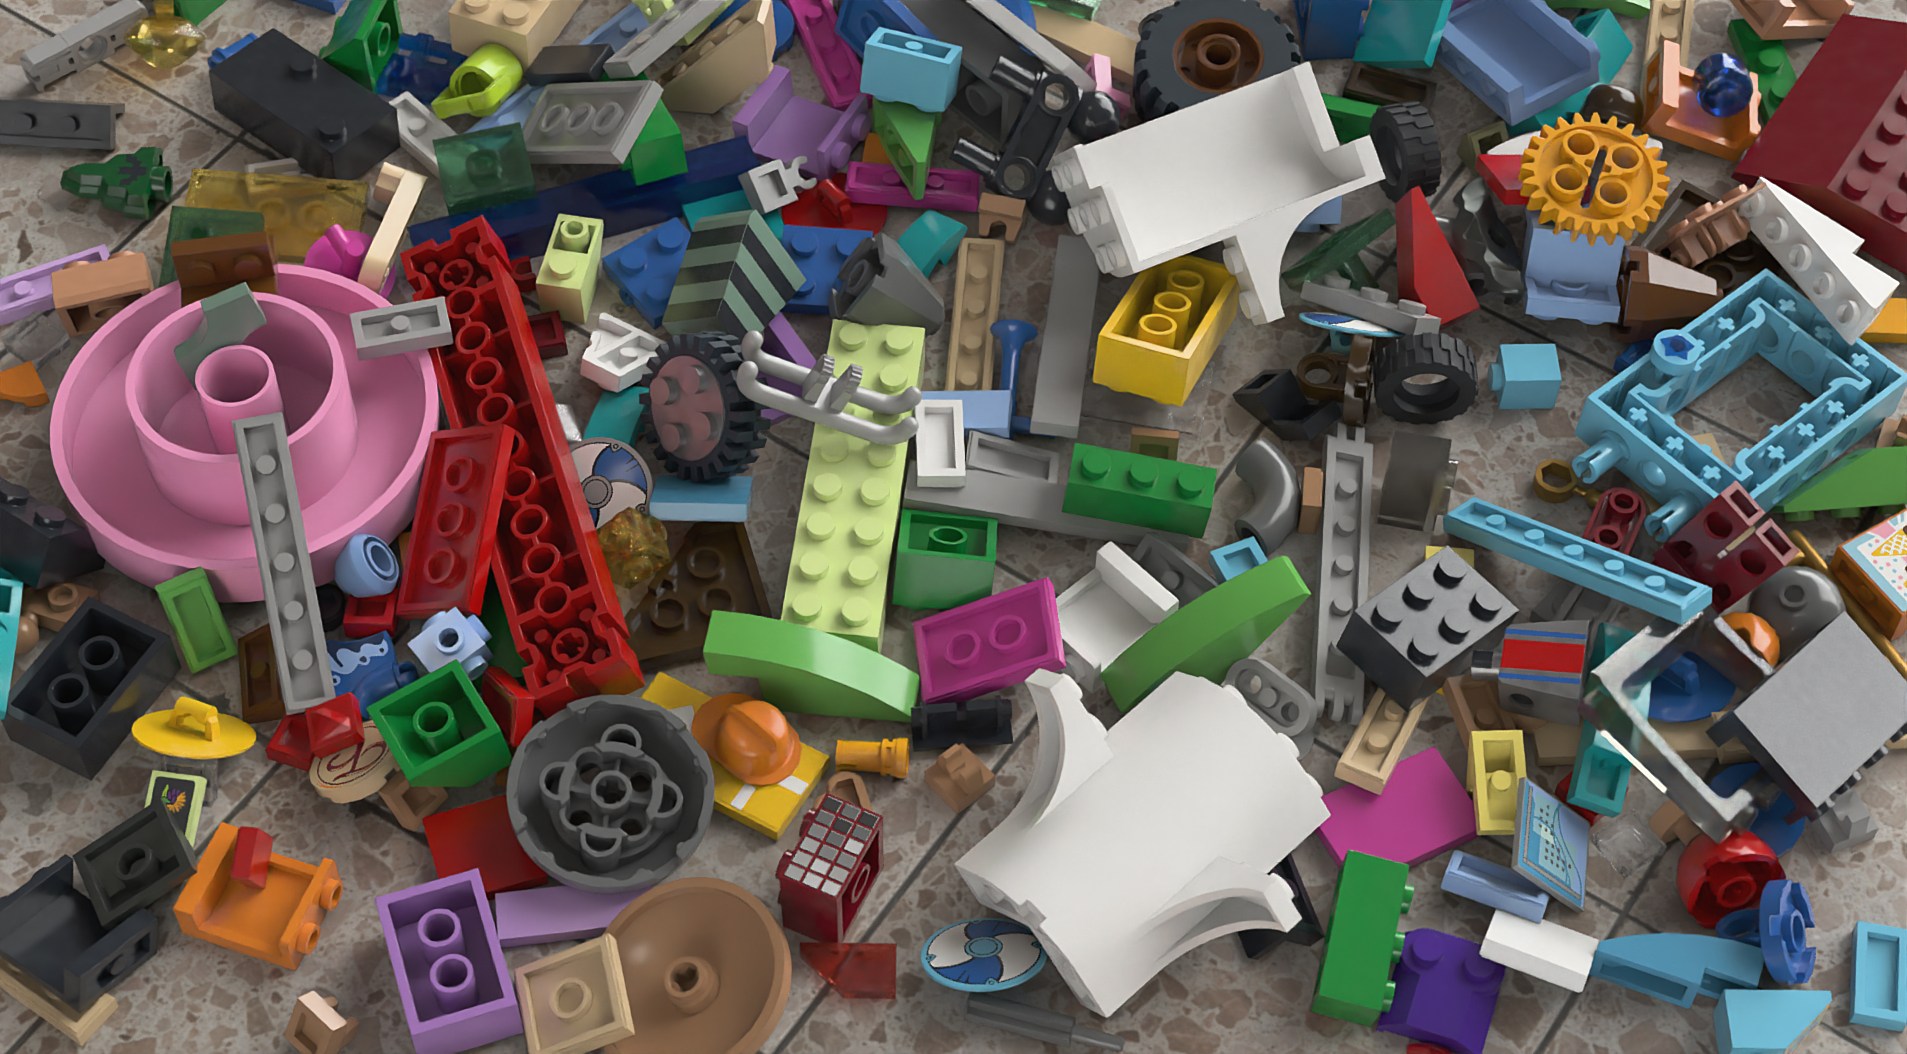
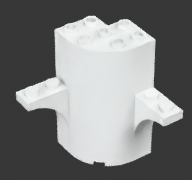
(1211, 173)
(1146, 833)

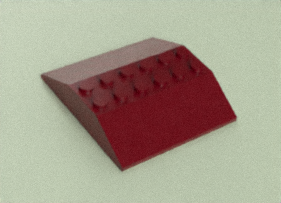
(1845, 136)

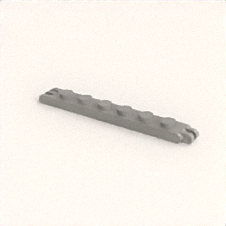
(1341, 569)

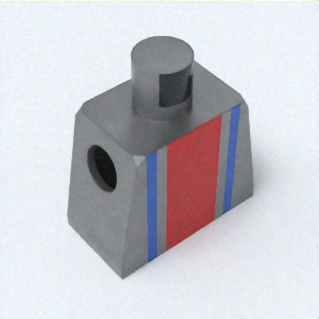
(1539, 669)

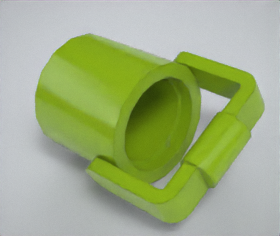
(480, 83)

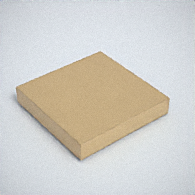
(574, 999)

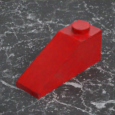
(1427, 265)

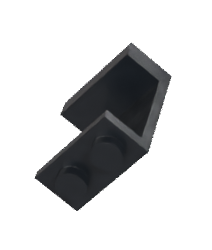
(59, 940)

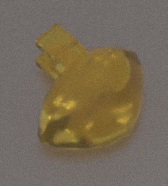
(164, 38)

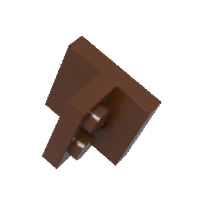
(223, 262)

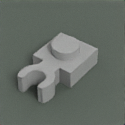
(775, 184)

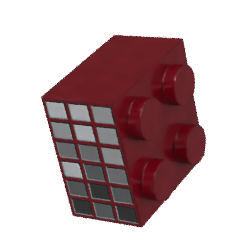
(830, 869)

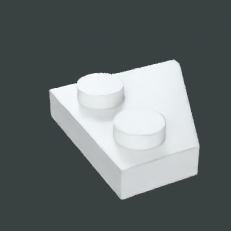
(617, 354)

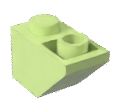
(570, 267)

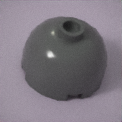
(1796, 604)

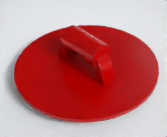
(830, 207)

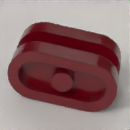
(1616, 520)

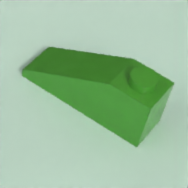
(907, 140)

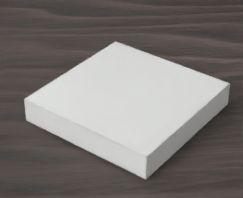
(1540, 949)

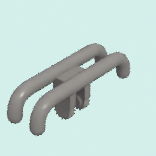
(824, 395)

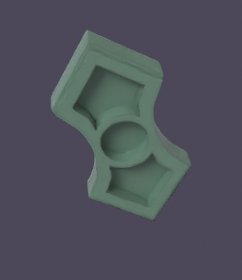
(225, 322)

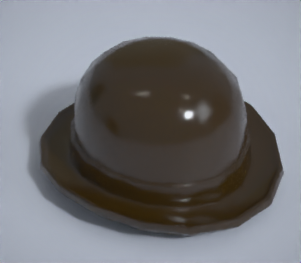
(1611, 101)

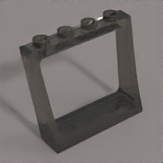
(1632, 668)

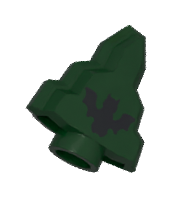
(124, 182)

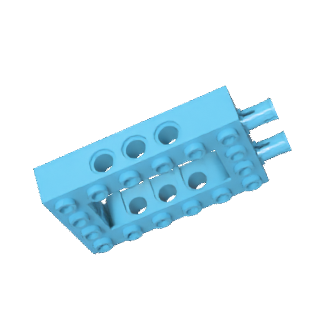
(1633, 426)

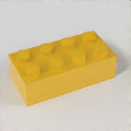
(1167, 329)

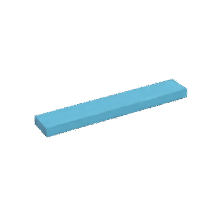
(1578, 560)

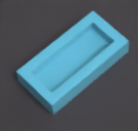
(1878, 976)

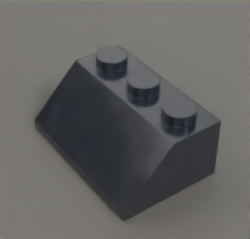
(40, 540)

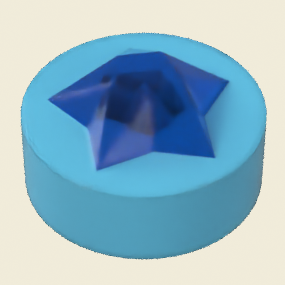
(1674, 352)

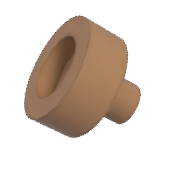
(1672, 822)

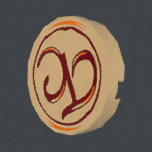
(354, 770)

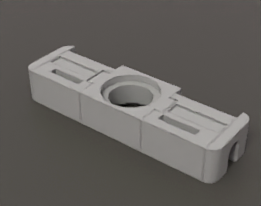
(62, 54)

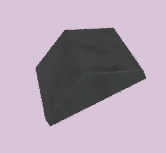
(135, 863)

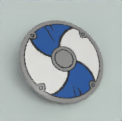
(612, 477)

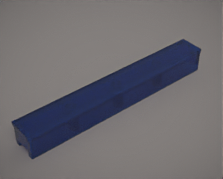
(610, 196)

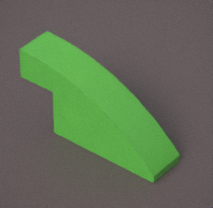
(1208, 632)
(809, 668)

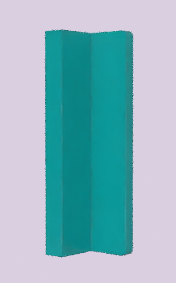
(1613, 49)

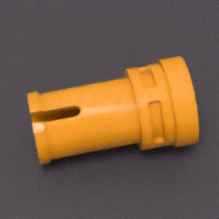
(867, 756)

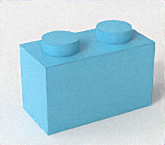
(910, 70)

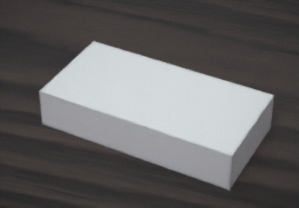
(940, 444)

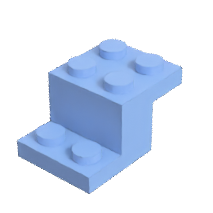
(1569, 276)

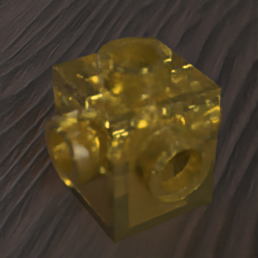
(633, 546)

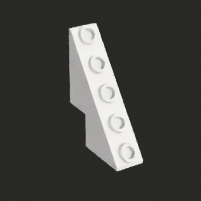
(1820, 259)

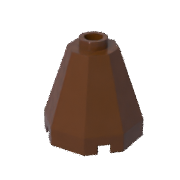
(1659, 295)

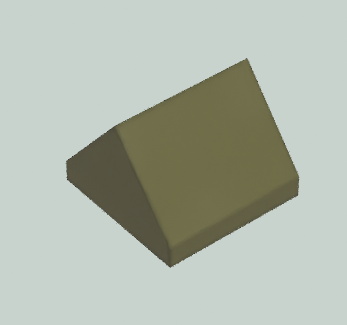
(1480, 142)

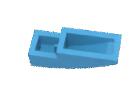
(1678, 965)

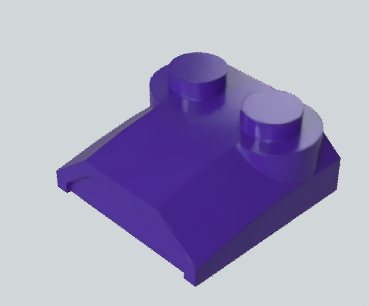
(1443, 992)

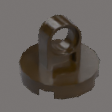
(1349, 378)

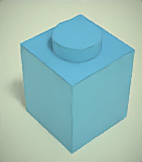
(1525, 376)

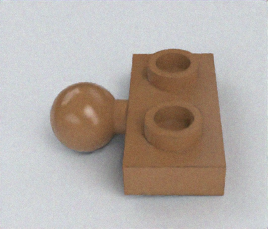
(48, 608)
(1477, 708)

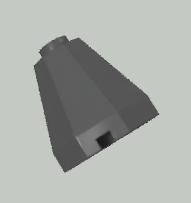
(885, 289)

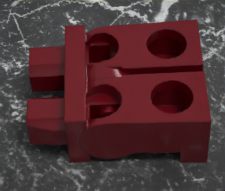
(1701, 552)

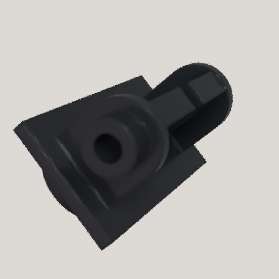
(965, 722)

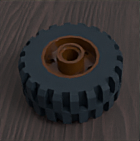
(1206, 52)

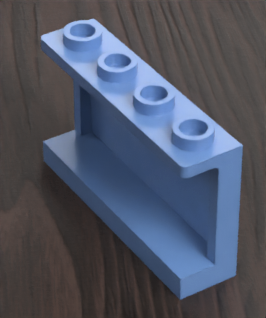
(1517, 55)

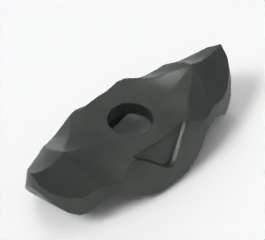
(1494, 253)

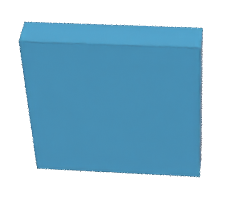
(703, 500)

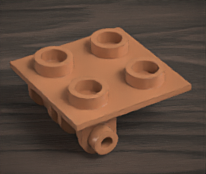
(1710, 228)

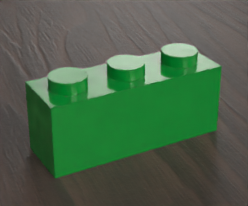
(1139, 490)
(1362, 939)

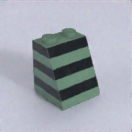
(731, 277)

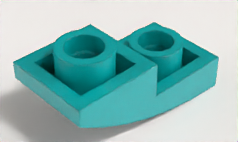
(931, 240)
(618, 415)

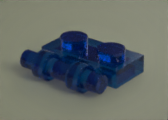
(415, 73)

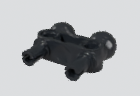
(1035, 136)

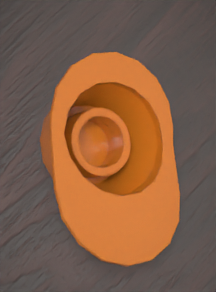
(747, 738)

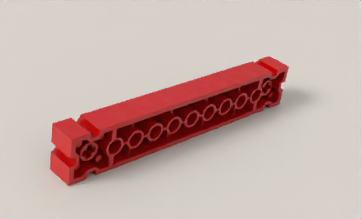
(545, 537)

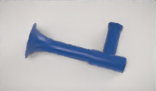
(1013, 337)

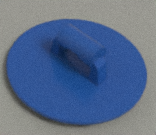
(1689, 691)

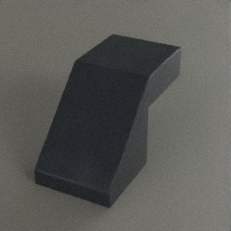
(1283, 409)

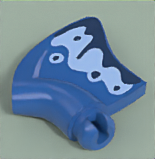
(368, 669)

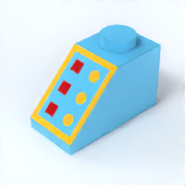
(1767, 1019)

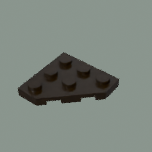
(707, 574)

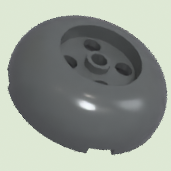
(623, 741)

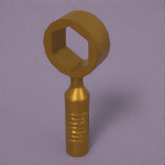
(1554, 495)

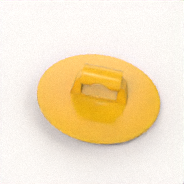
(193, 731)

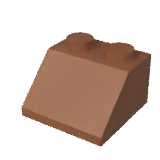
(95, 292)

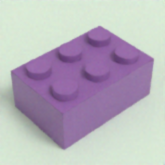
(449, 965)

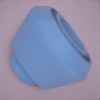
(366, 567)

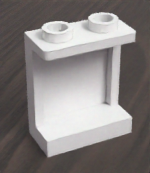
(1108, 614)

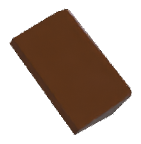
(260, 678)

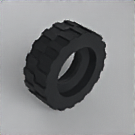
(1406, 149)
(1425, 355)

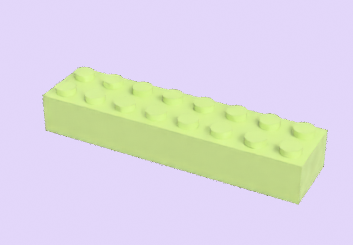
(854, 495)

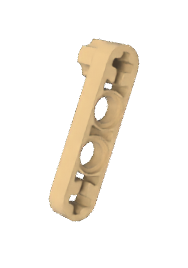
(403, 193)

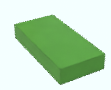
(196, 619)

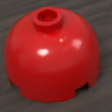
(1725, 876)

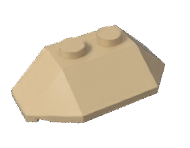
(722, 62)

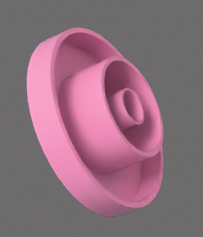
(159, 464)

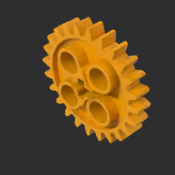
(1627, 190)

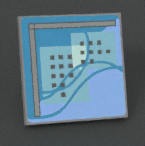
(1551, 845)

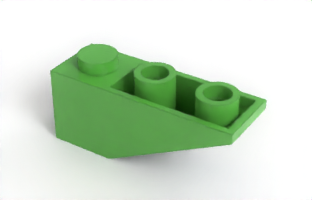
(1856, 481)

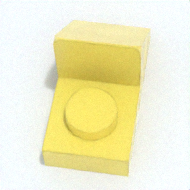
(1493, 778)

